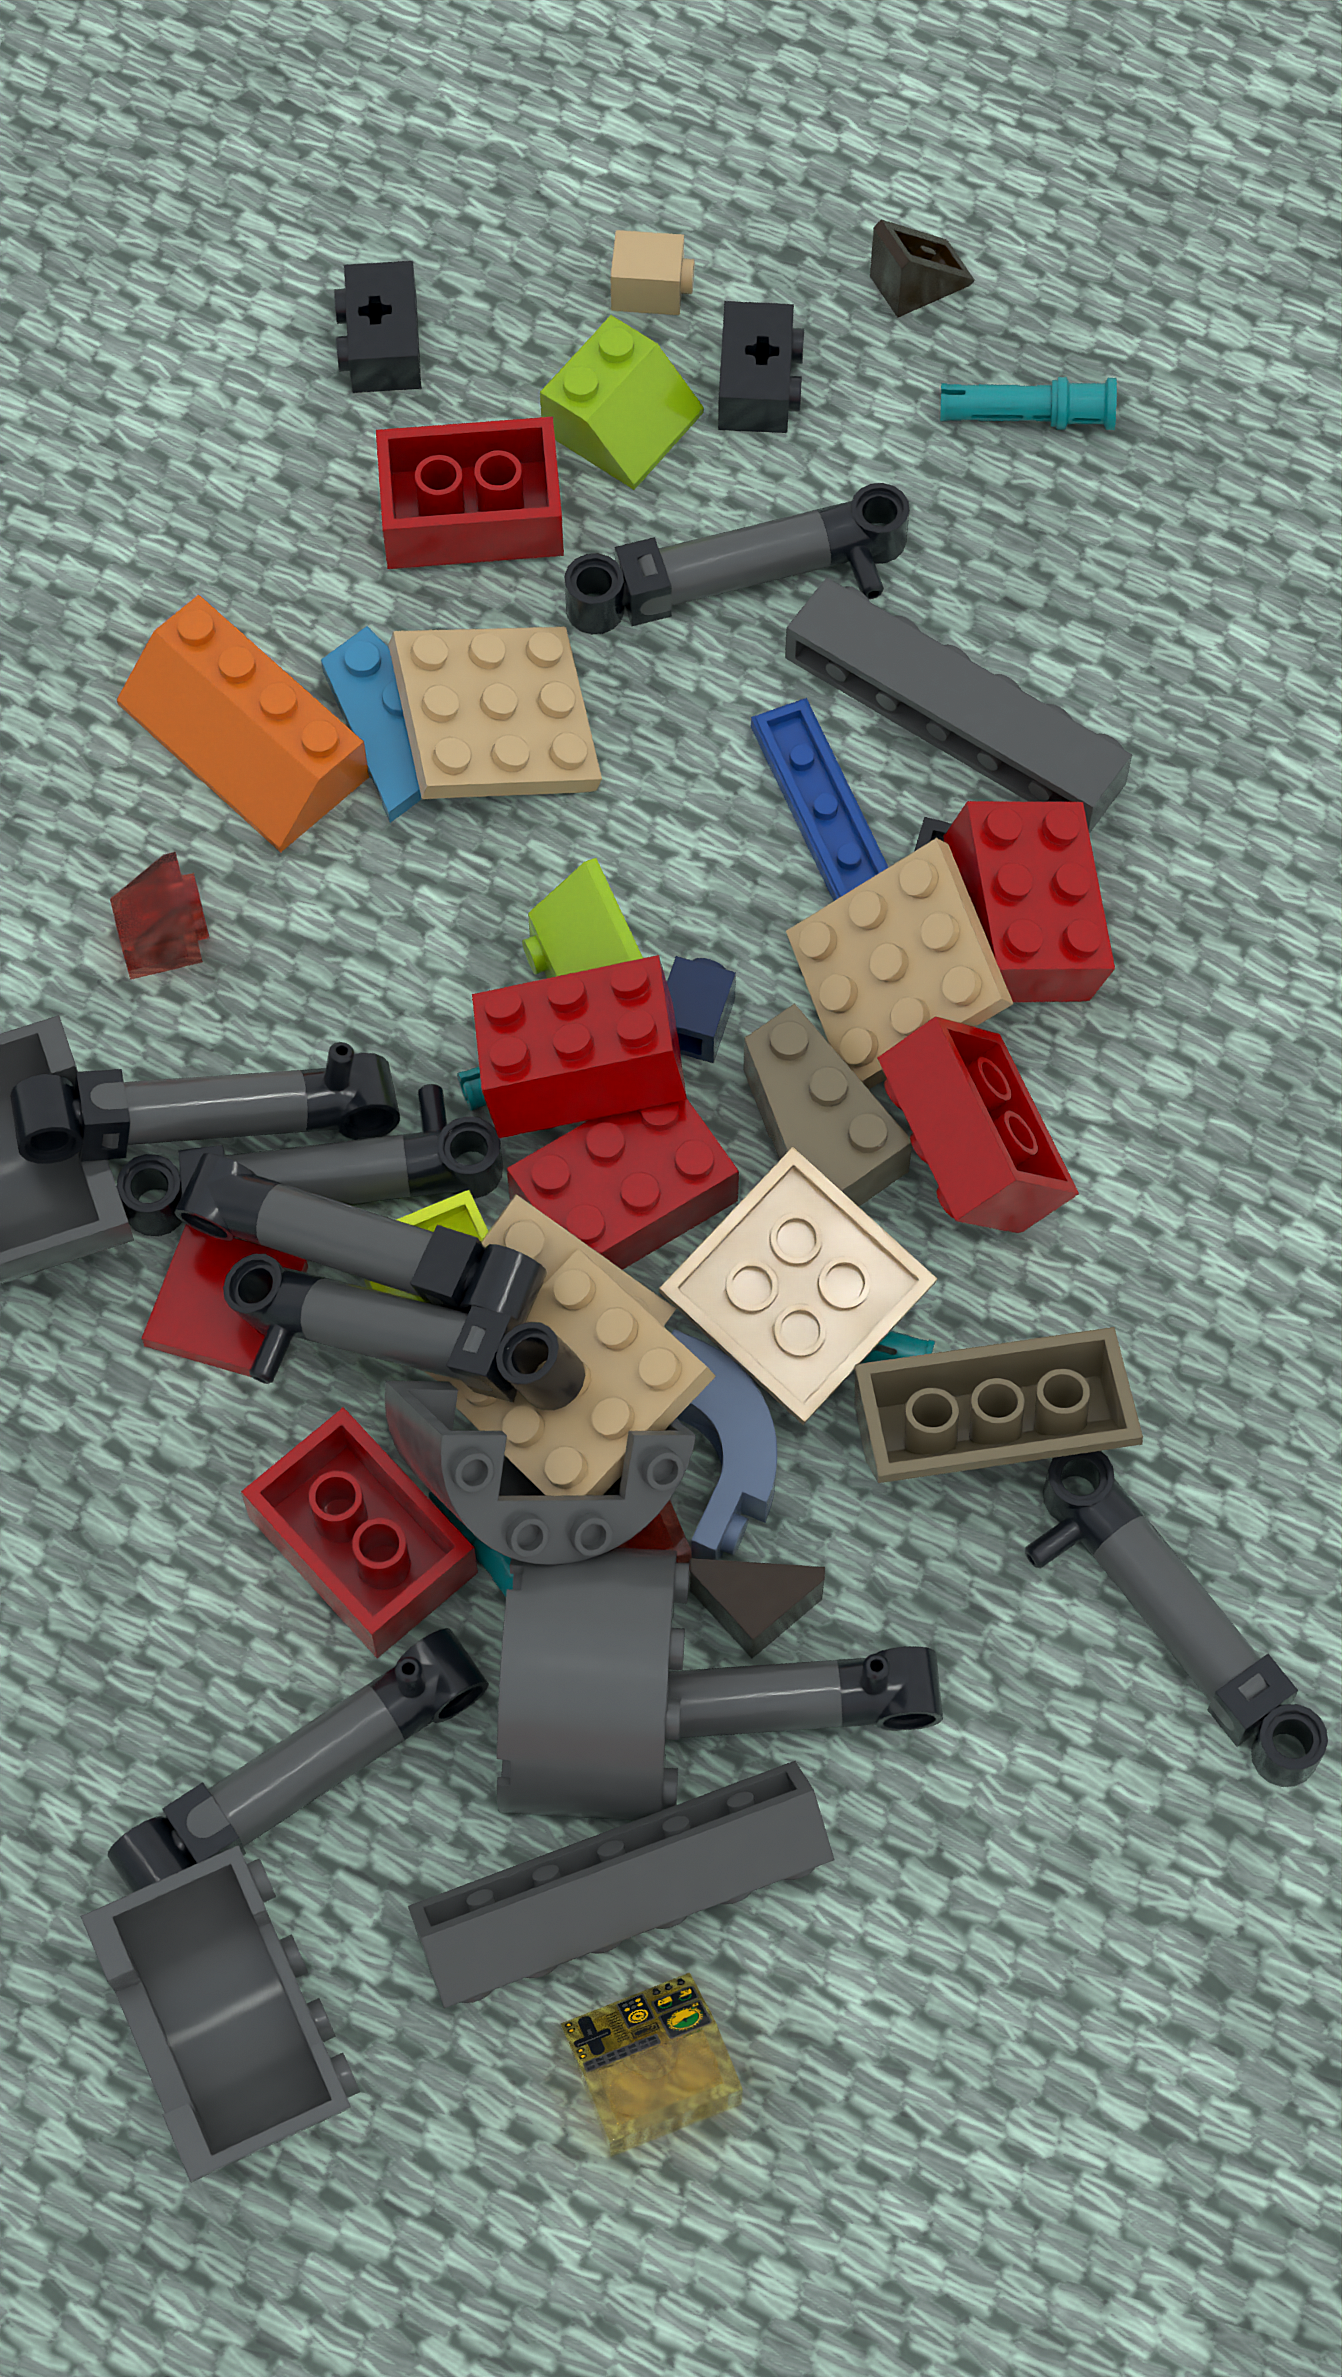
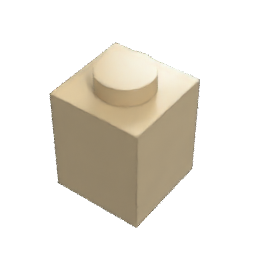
(650, 272)

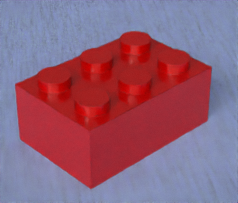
(469, 492)
(1035, 896)
(578, 1047)
(976, 1126)
(630, 1180)
(360, 1532)

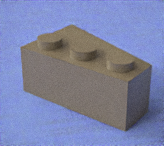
(822, 1108)

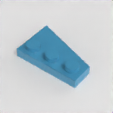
(369, 700)

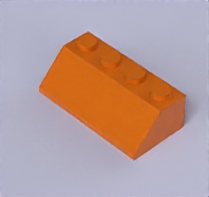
(242, 724)

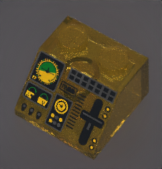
(652, 2063)

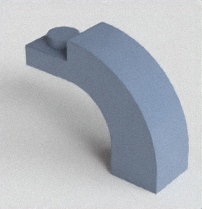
(744, 1437)

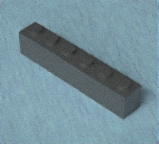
(954, 702)
(621, 1884)

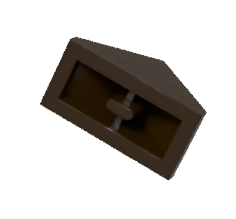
(914, 267)
(755, 1598)

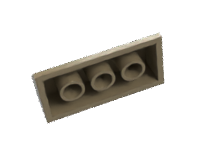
(995, 1405)

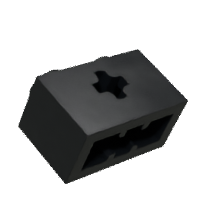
(381, 327)
(757, 367)

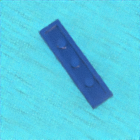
(818, 796)

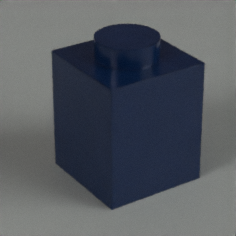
(702, 1004)

